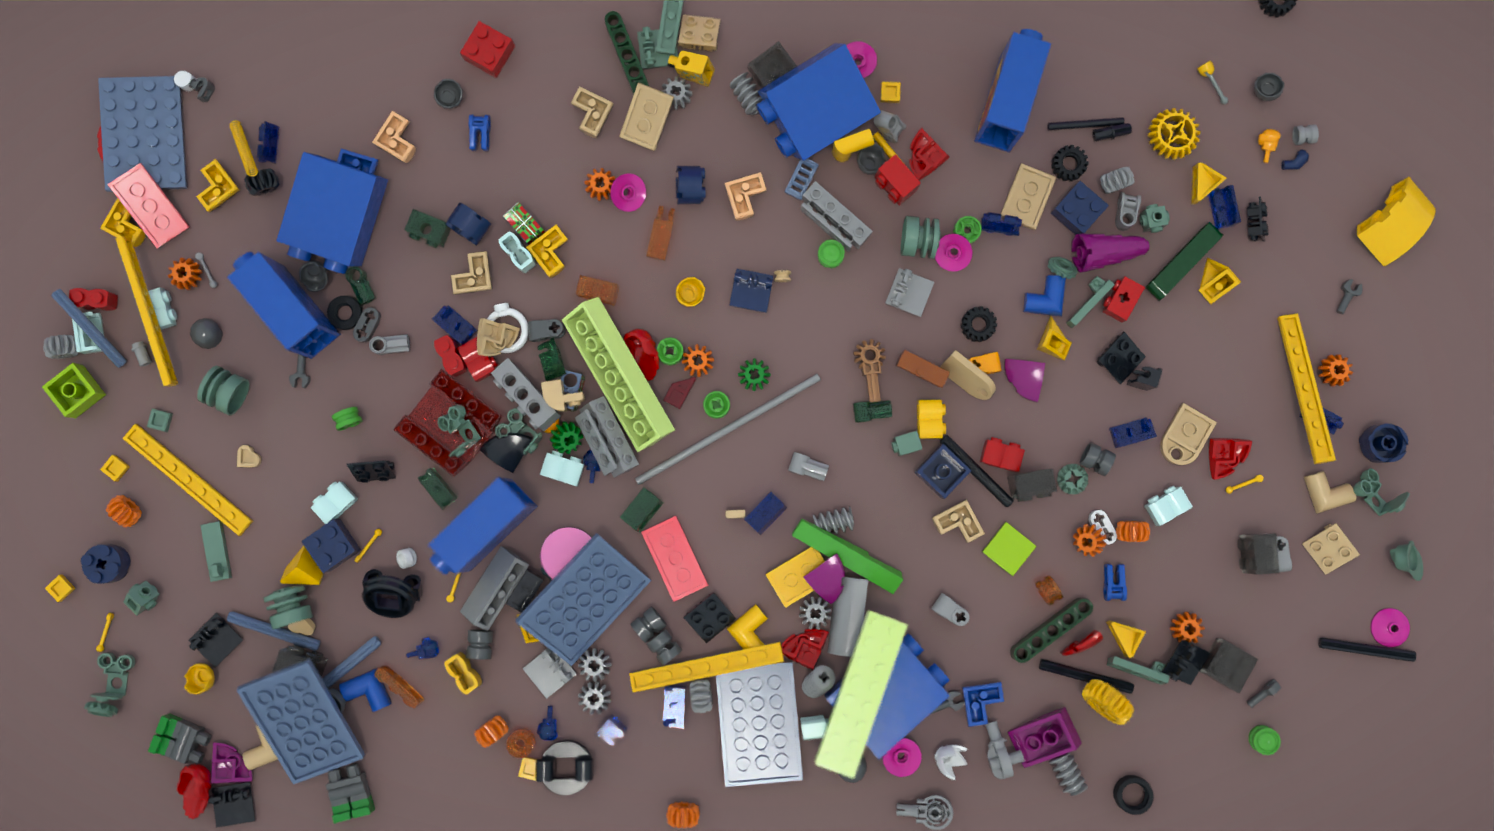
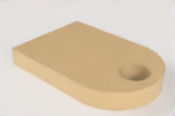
(969, 376)
(1187, 434)

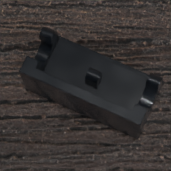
(1146, 380)
(524, 591)

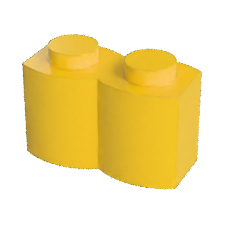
(930, 419)
(465, 676)

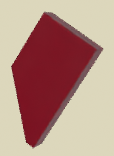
(679, 391)

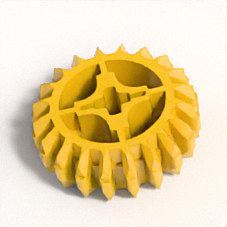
(1159, 126)
(1107, 702)

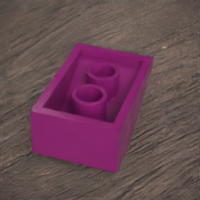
(1045, 737)

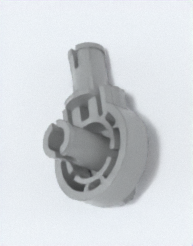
(998, 757)
(929, 811)

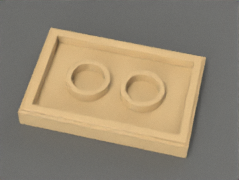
(646, 116)
(1028, 195)

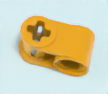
(988, 363)

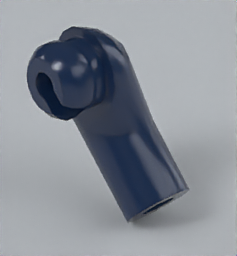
(1301, 158)

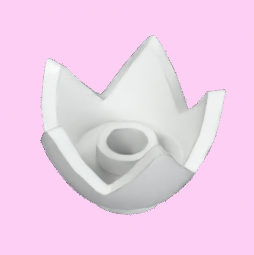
(949, 757)

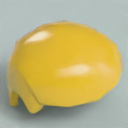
(690, 291)
(199, 678)

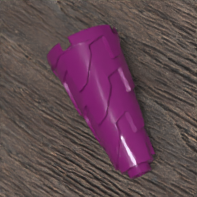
(1101, 250)

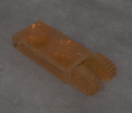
(660, 235)
(399, 686)

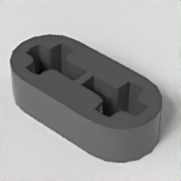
(362, 323)

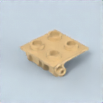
(699, 32)
(1330, 548)

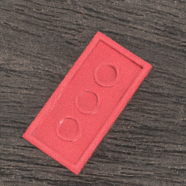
(148, 205)
(674, 558)

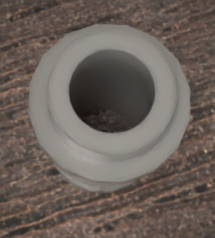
(141, 353)

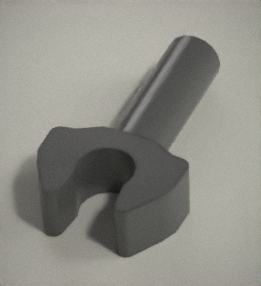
(1348, 295)
(300, 373)
(1270, 688)
(949, 702)

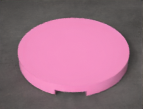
(561, 548)

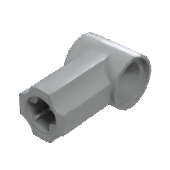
(392, 344)
(804, 465)

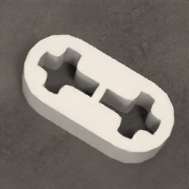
(1106, 524)

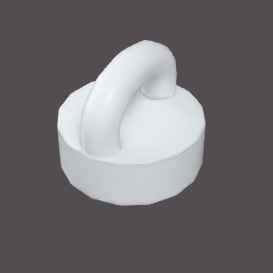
(406, 558)

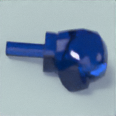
(592, 464)
(426, 650)
(548, 729)

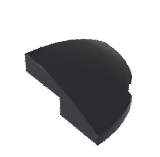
(507, 450)

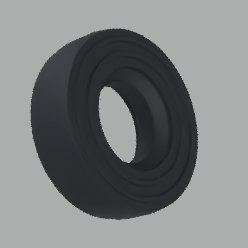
(334, 306)

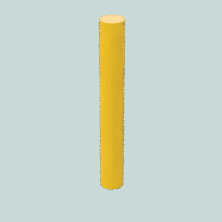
(881, 141)

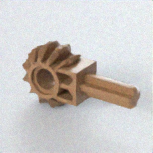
(871, 368)

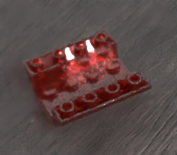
(423, 432)

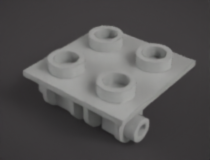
(909, 292)
(549, 672)

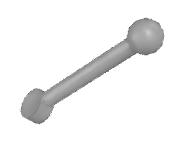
(199, 256)

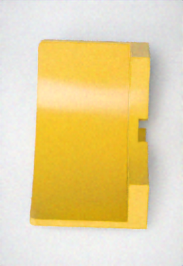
(1399, 224)

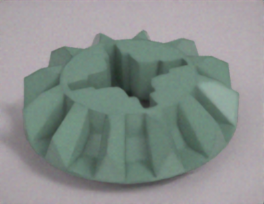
(1062, 267)
(1065, 473)
(100, 709)

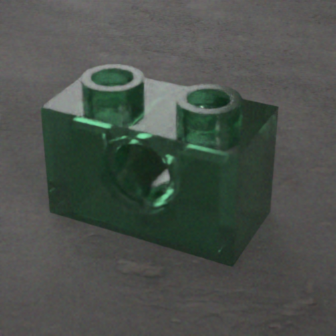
(419, 221)

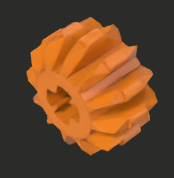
(599, 177)
(178, 271)
(691, 362)
(1342, 370)
(123, 511)
(1133, 531)
(1086, 533)
(1184, 620)
(491, 731)
(683, 814)

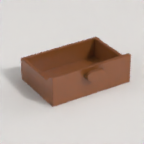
(922, 369)

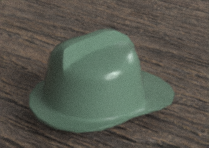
(1408, 559)

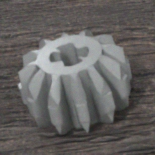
(679, 87)
(1117, 180)
(60, 347)
(814, 619)
(590, 669)
(701, 696)
(599, 703)

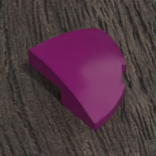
(1026, 377)
(827, 579)
(228, 765)

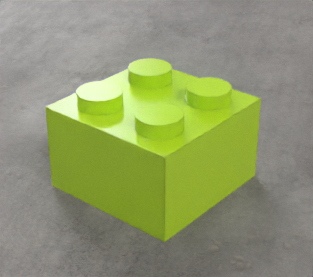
(73, 390)

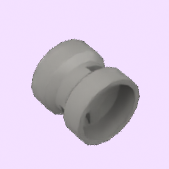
(1305, 134)

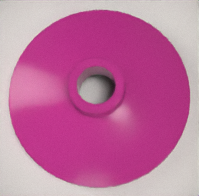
(865, 54)
(635, 195)
(951, 261)
(1381, 627)
(908, 763)

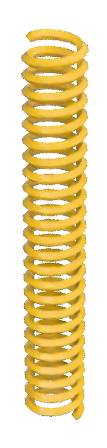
(243, 148)

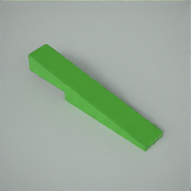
(850, 555)

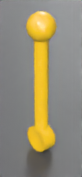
(1258, 478)
(378, 532)
(450, 598)
(100, 647)

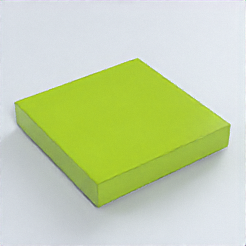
(1009, 549)

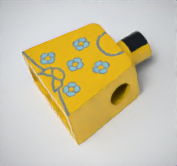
(693, 67)

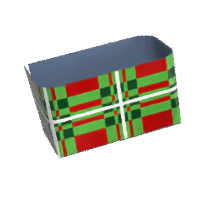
(523, 223)
(578, 387)

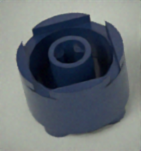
(689, 185)
(468, 223)
(1383, 443)
(105, 563)

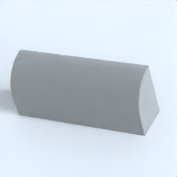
(494, 588)
(847, 616)

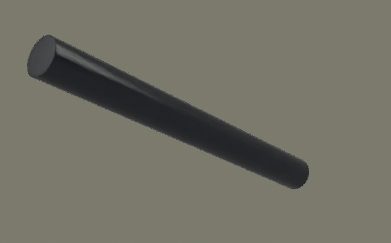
(1085, 123)

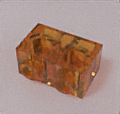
(592, 288)

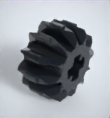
(262, 183)

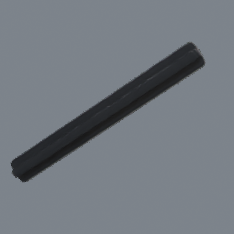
(978, 472)
(1366, 649)
(1084, 675)

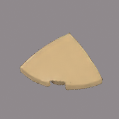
(494, 337)

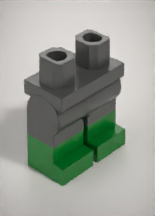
(179, 739)
(349, 794)

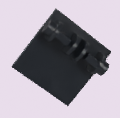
(1261, 212)
(1121, 358)
(368, 471)
(709, 617)
(215, 640)
(1186, 662)
(232, 804)

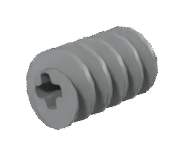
(746, 93)
(836, 521)
(818, 682)
(1069, 773)

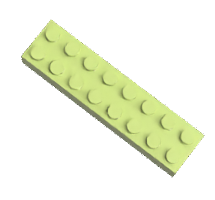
(617, 374)
(860, 693)

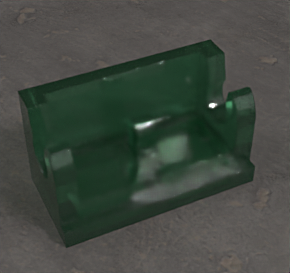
(551, 360)
(437, 488)
(641, 510)

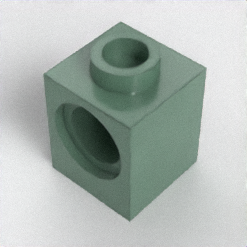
(906, 443)

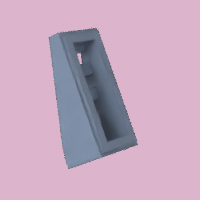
(809, 163)

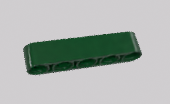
(624, 48)
(1184, 261)
(1060, 626)

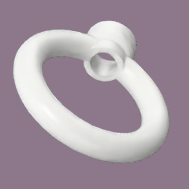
(502, 310)

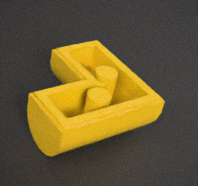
(846, 146)
(221, 186)
(118, 224)
(543, 249)
(744, 627)

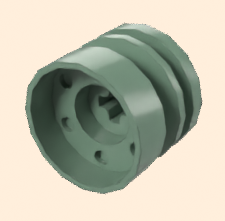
(920, 237)
(223, 390)
(288, 606)

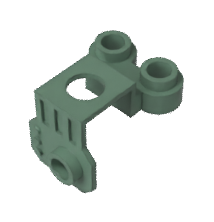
(454, 422)
(519, 427)
(1370, 486)
(114, 669)

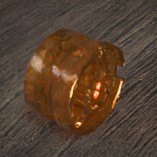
(1049, 590)
(517, 750)

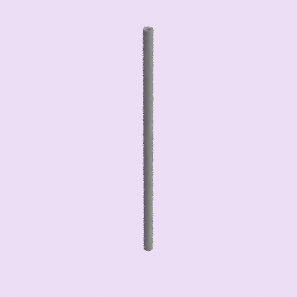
(727, 429)

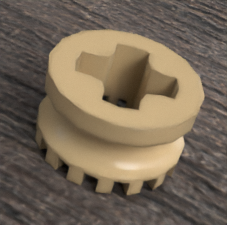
(782, 276)

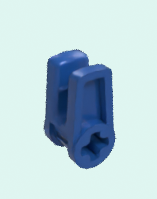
(477, 125)
(1109, 585)

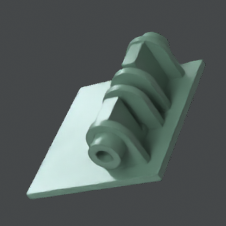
(647, 47)

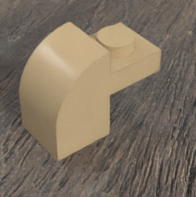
(556, 398)

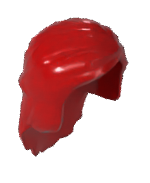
(644, 352)
(194, 786)

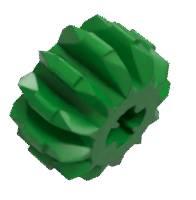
(747, 375)
(559, 438)

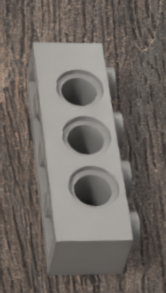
(504, 374)

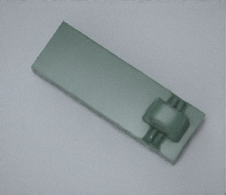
(669, 27)
(1099, 288)
(216, 551)
(1153, 674)

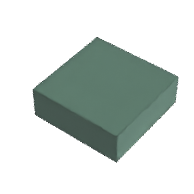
(159, 420)

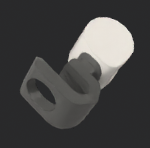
(189, 82)

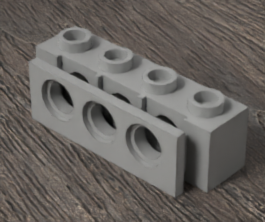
(837, 215)
(615, 442)

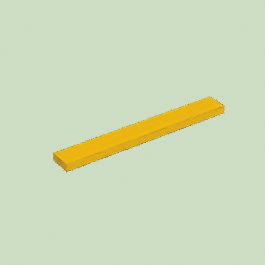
(147, 311)
(1306, 389)
(187, 479)
(706, 667)

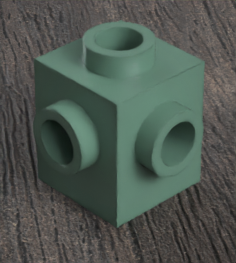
(1153, 224)
(141, 597)

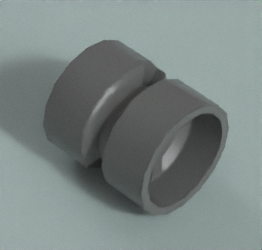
(1098, 459)
(648, 624)
(479, 644)
(664, 647)

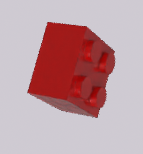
(487, 49)
(896, 180)

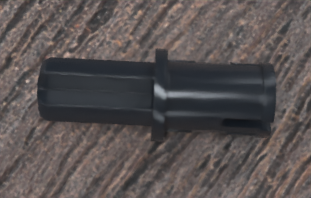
(1111, 132)

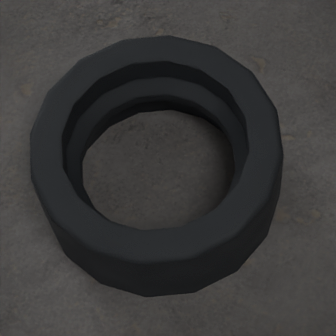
(1144, 805)

